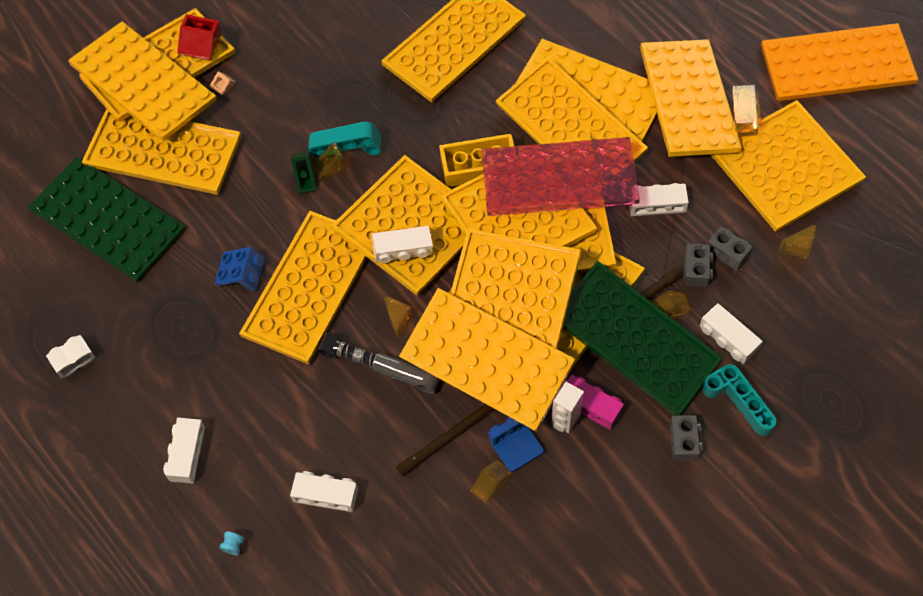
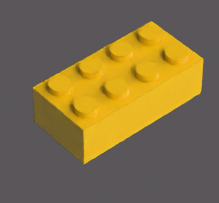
(464, 159)

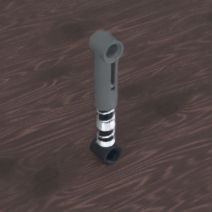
(333, 346)

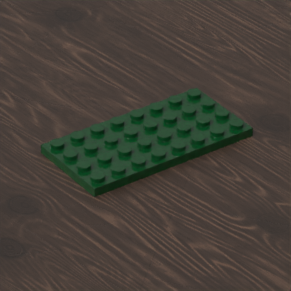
(107, 219)
(638, 339)

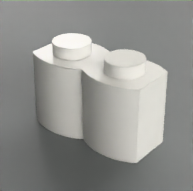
(70, 356)

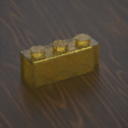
(746, 110)

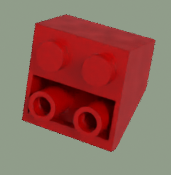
(198, 37)

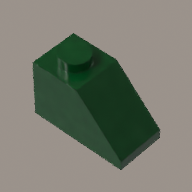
(303, 172)

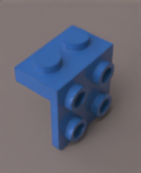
(240, 267)
(514, 444)

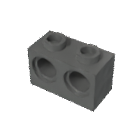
(726, 251)
(693, 264)
(680, 438)

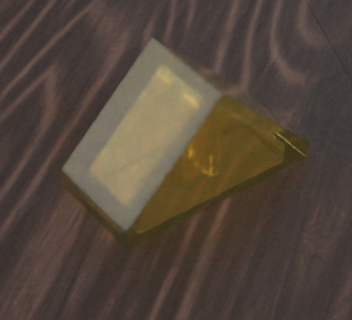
(329, 163)
(799, 243)
(673, 303)
(398, 313)
(490, 480)

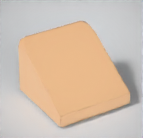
(222, 83)

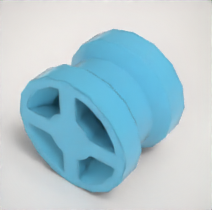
(231, 543)

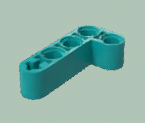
(346, 138)
(742, 402)

